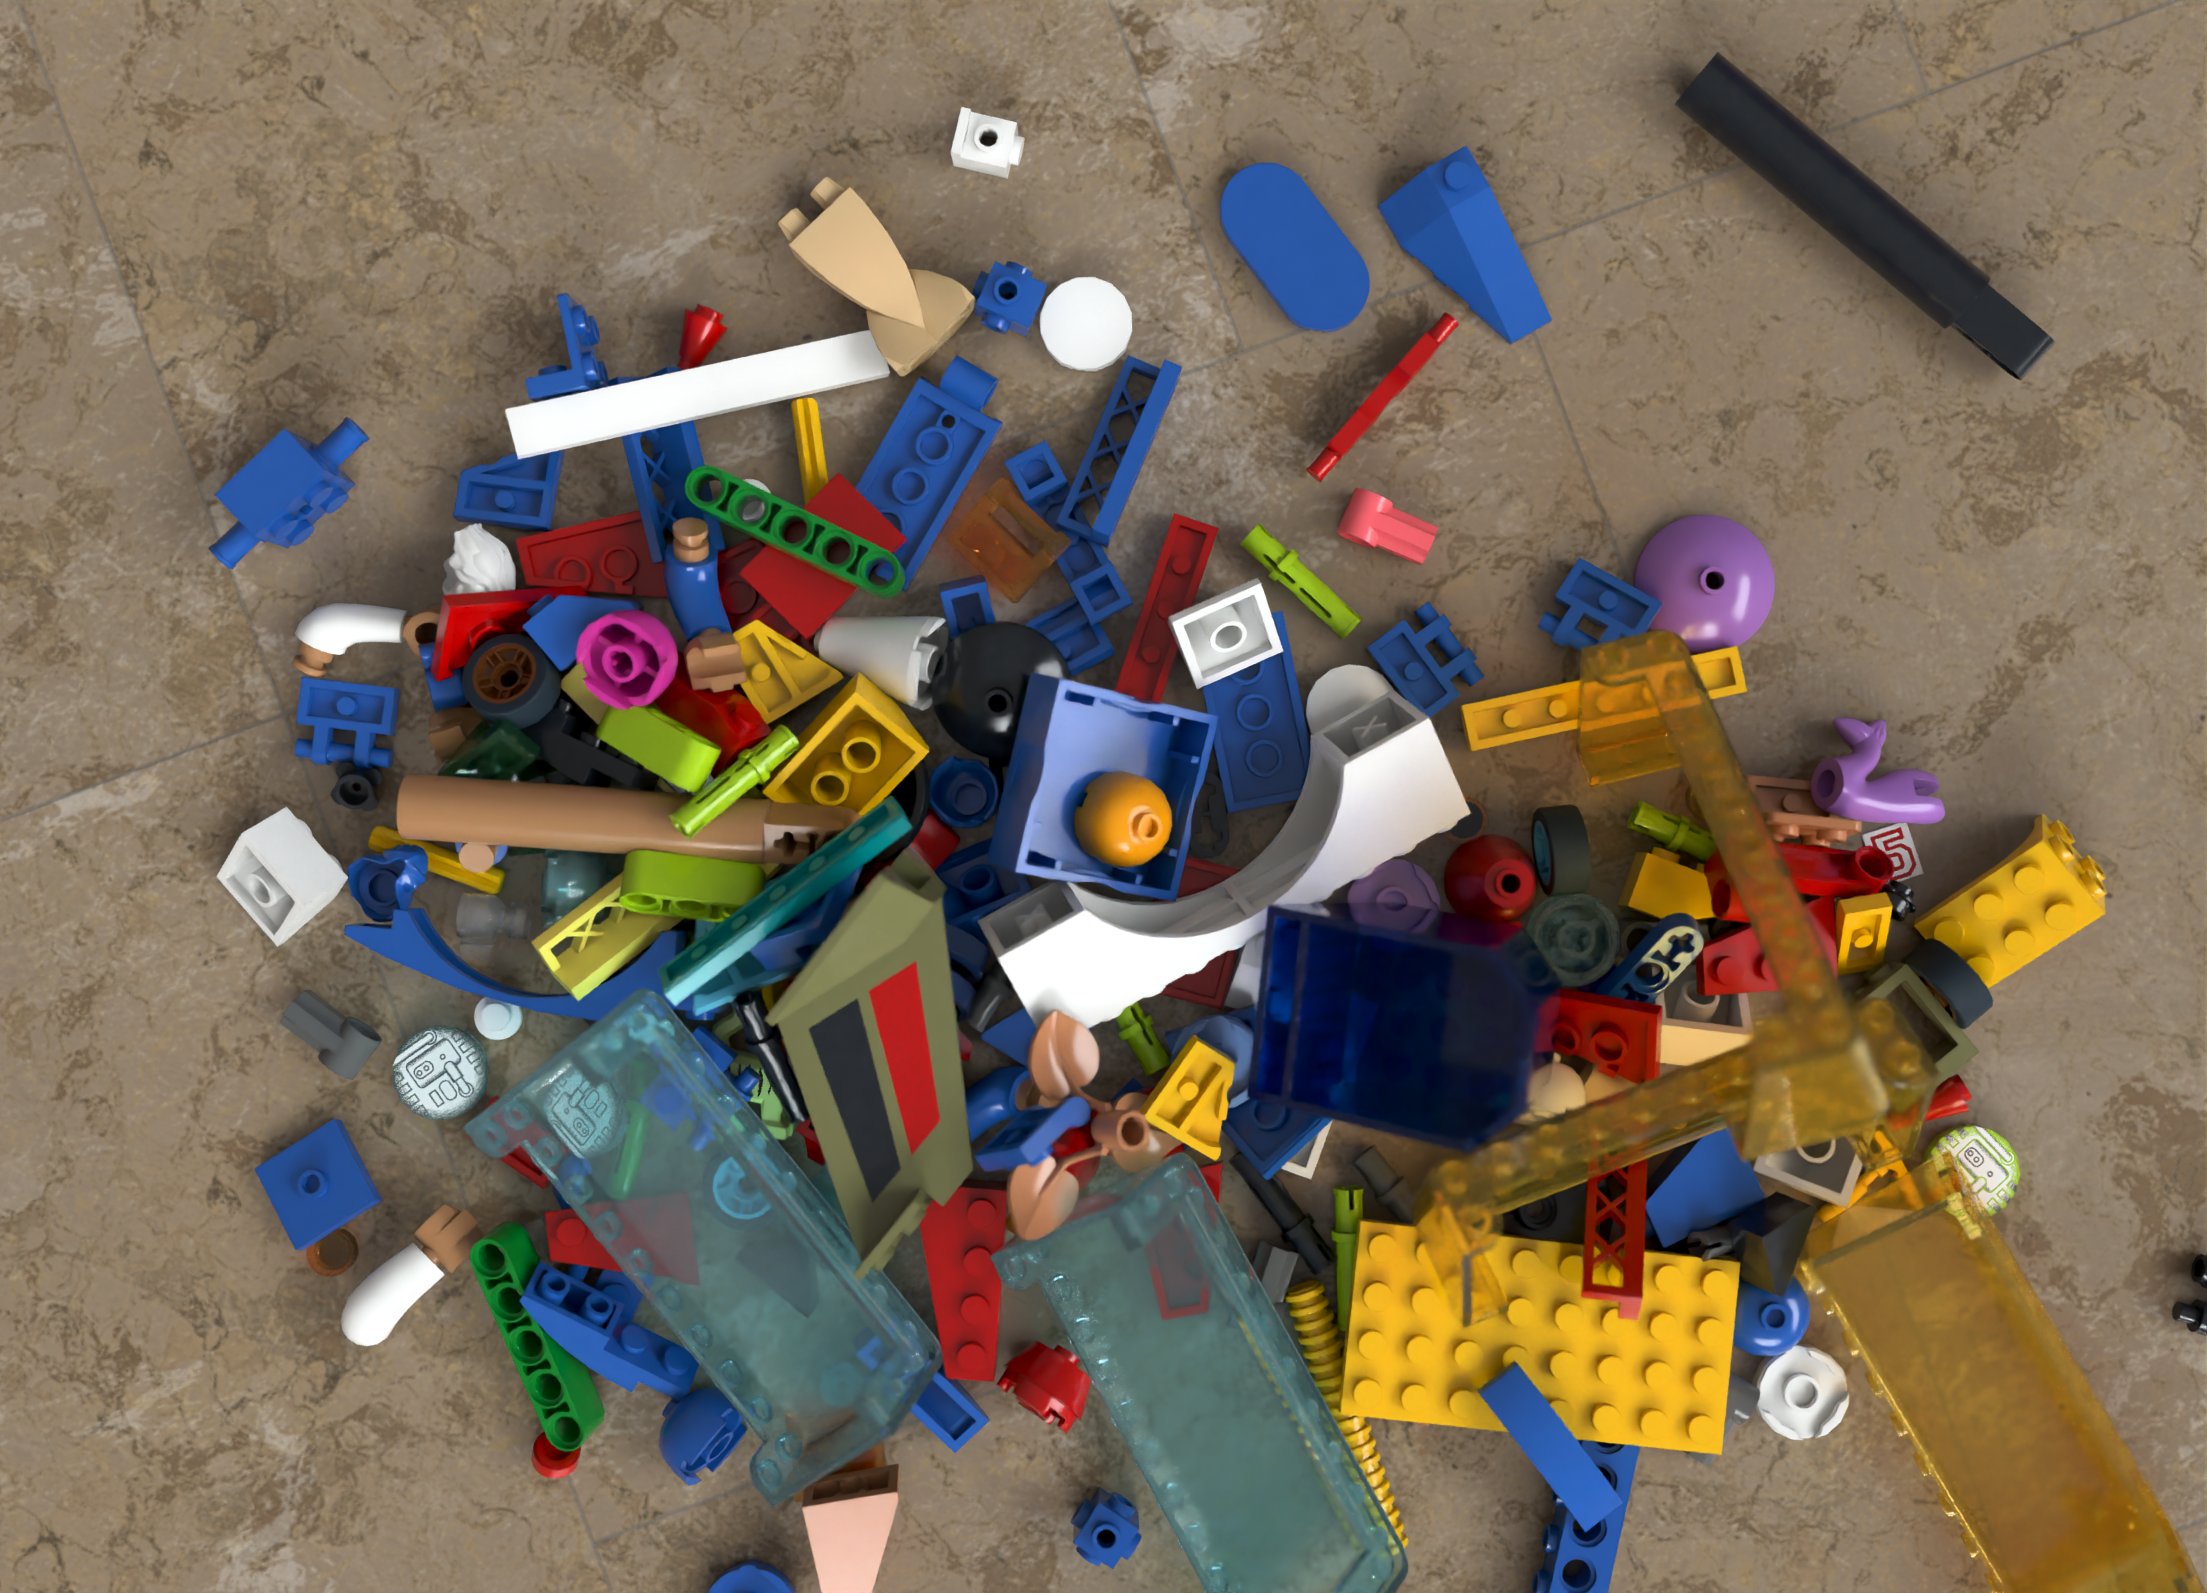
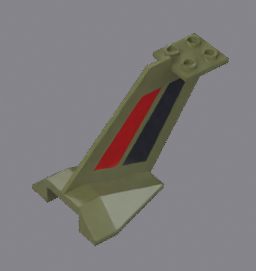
(883, 1058)

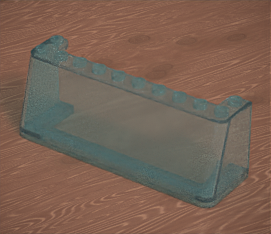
(721, 1239)
(1209, 1389)

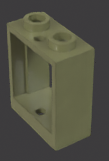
(1951, 1051)

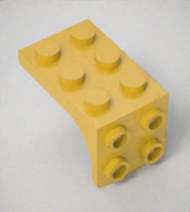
(2020, 904)

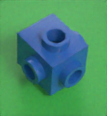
(1011, 314)
(1103, 1513)

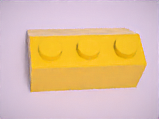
(850, 752)

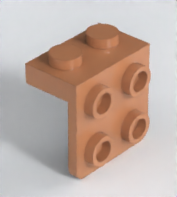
(1793, 813)

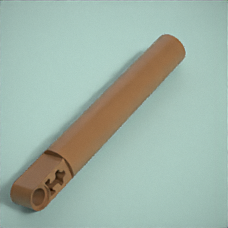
(608, 820)

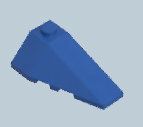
(1461, 236)

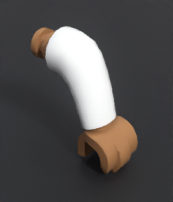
(339, 625)
(405, 1277)

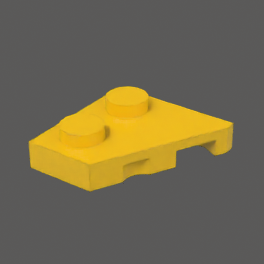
(780, 671)
(1193, 1097)

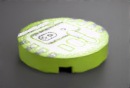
(1985, 1160)

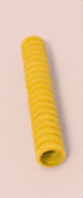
(1326, 1363)

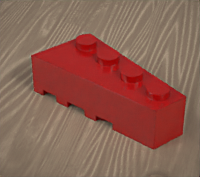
(963, 1277)

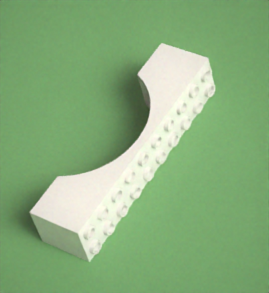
(1367, 796)

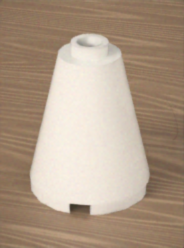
(887, 650)

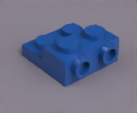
(794, 940)

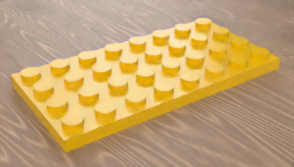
(1603, 1375)

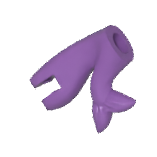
(1894, 798)

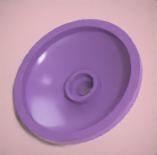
(1675, 571)

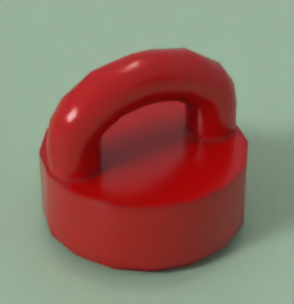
(552, 1461)

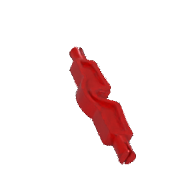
(1382, 396)

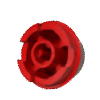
(1048, 1384)

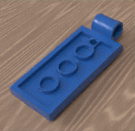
(924, 465)

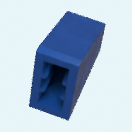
(1699, 1188)

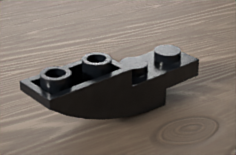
(583, 755)

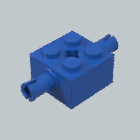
(286, 490)

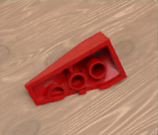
(718, 716)

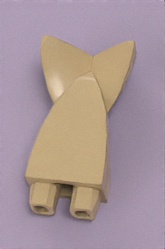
(852, 252)

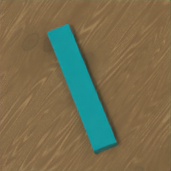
(783, 900)

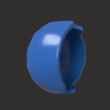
(964, 792)

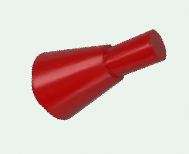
(699, 335)
(1949, 1099)

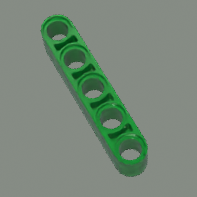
(775, 520)
(535, 1358)

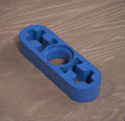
(1654, 950)

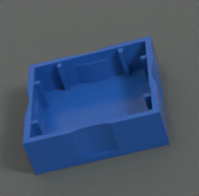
(1068, 740)

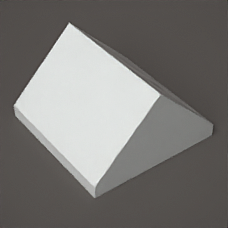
(1225, 633)

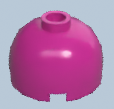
(627, 658)

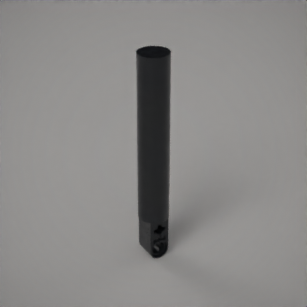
(1861, 215)

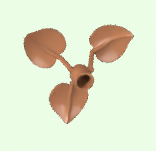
(1059, 1062)

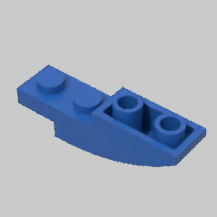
(596, 1334)

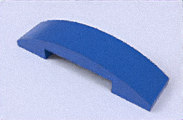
(1084, 562)
(1550, 1446)

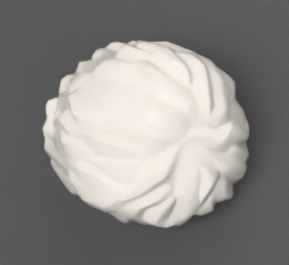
(478, 563)

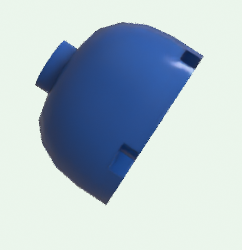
(1770, 1323)
(699, 1432)

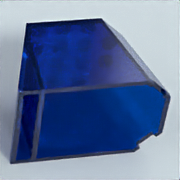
(1403, 1020)

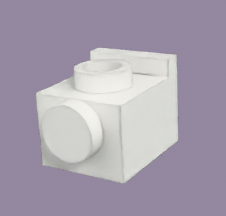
(993, 160)

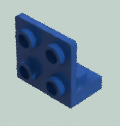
(586, 373)

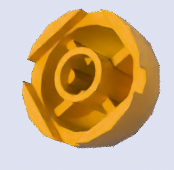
(1123, 819)

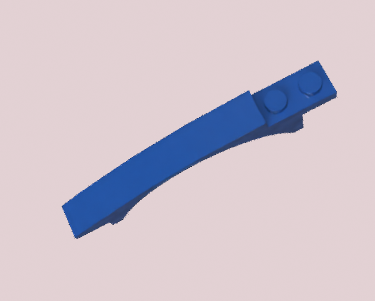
(419, 946)

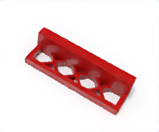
(1631, 1244)

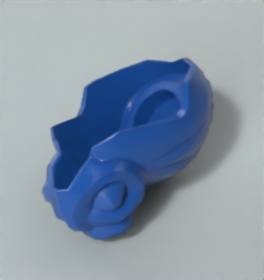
(387, 880)

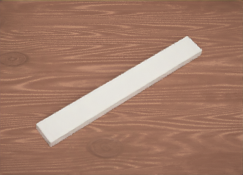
(695, 393)

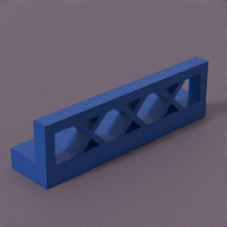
(1135, 454)
(675, 456)

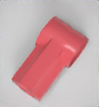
(1375, 523)

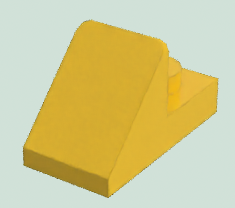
(1861, 931)

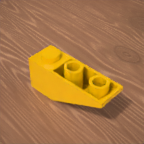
(1664, 887)

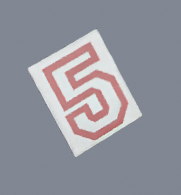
(1899, 846)

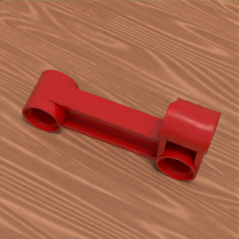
(1813, 871)

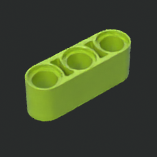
(660, 744)
(687, 885)

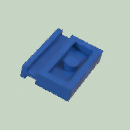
(1073, 635)

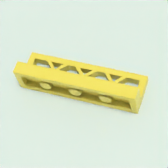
(598, 948)

